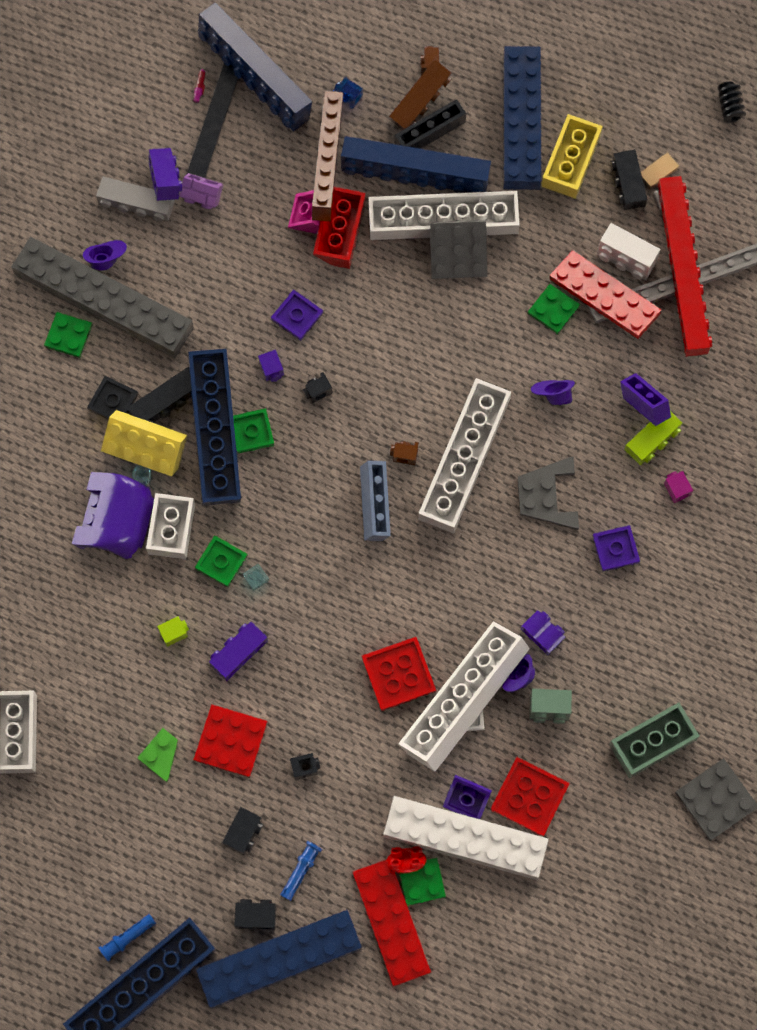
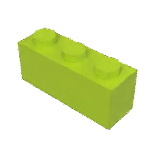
(652, 438)

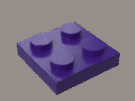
(297, 315)
(616, 548)

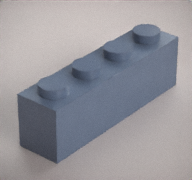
(375, 501)

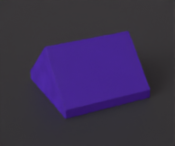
(467, 798)

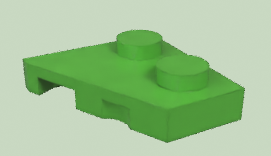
(160, 754)

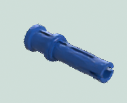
(305, 862)
(119, 942)

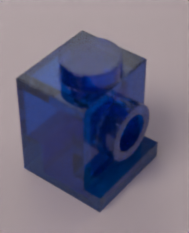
(351, 91)

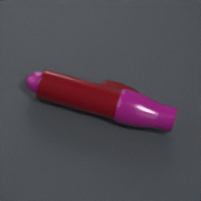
(200, 87)

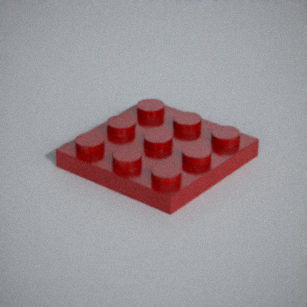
(398, 673)
(230, 740)
(530, 796)

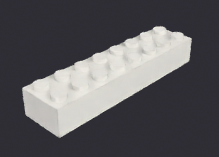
(411, 214)
(464, 455)
(464, 696)
(465, 838)

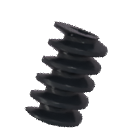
(730, 101)

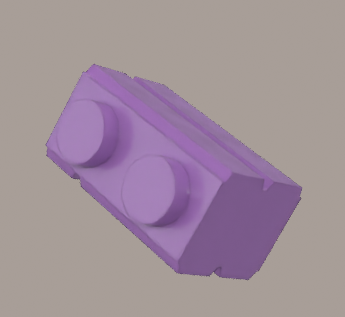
(201, 191)

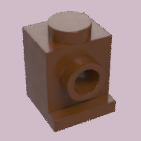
(430, 54)
(404, 452)

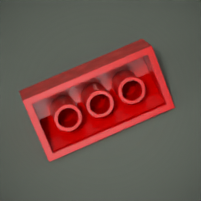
(338, 238)

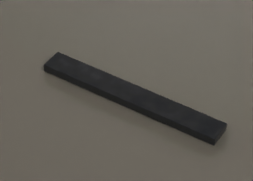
(213, 122)

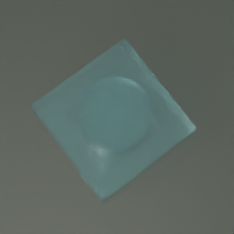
(255, 577)

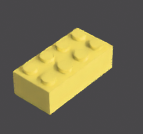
(571, 156)
(143, 443)

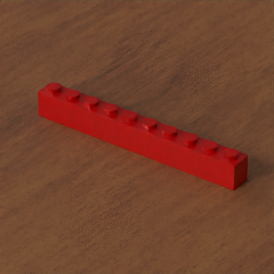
(683, 266)

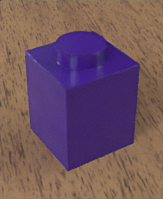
(271, 366)

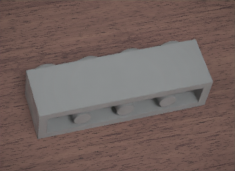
(133, 198)

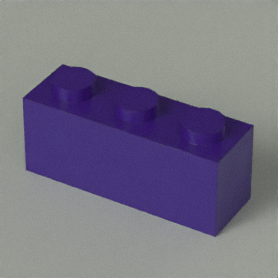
(164, 174)
(645, 399)
(238, 650)

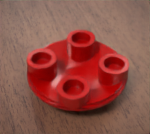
(406, 859)

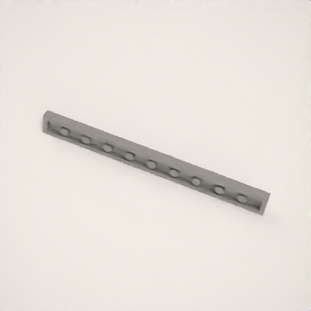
(709, 271)

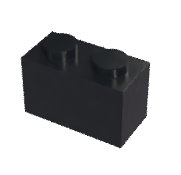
(243, 831)
(255, 915)

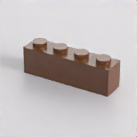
(420, 95)

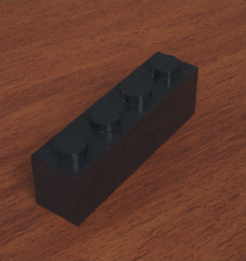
(432, 126)
(164, 398)

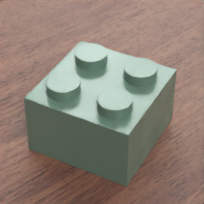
(550, 705)

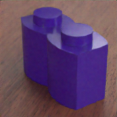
(543, 632)

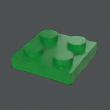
(553, 309)
(68, 334)
(252, 431)
(221, 561)
(423, 884)

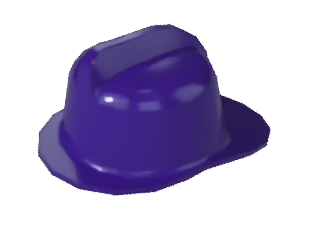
(104, 255)
(555, 391)
(521, 675)

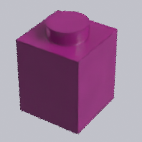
(678, 486)

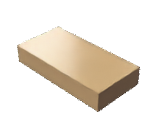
(659, 169)

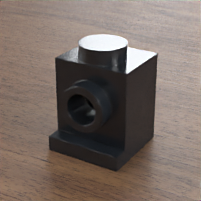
(317, 388)
(298, 762)

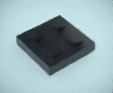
(111, 397)

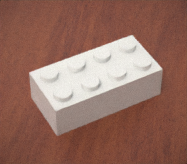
(18, 731)

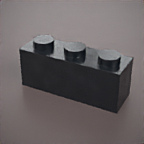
(628, 180)

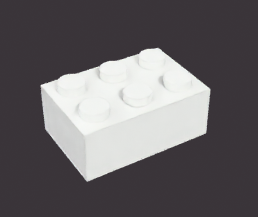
(628, 252)
(170, 526)

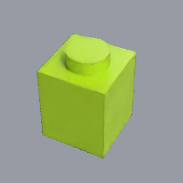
(173, 631)

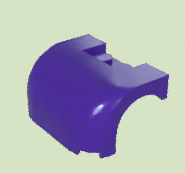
(115, 514)

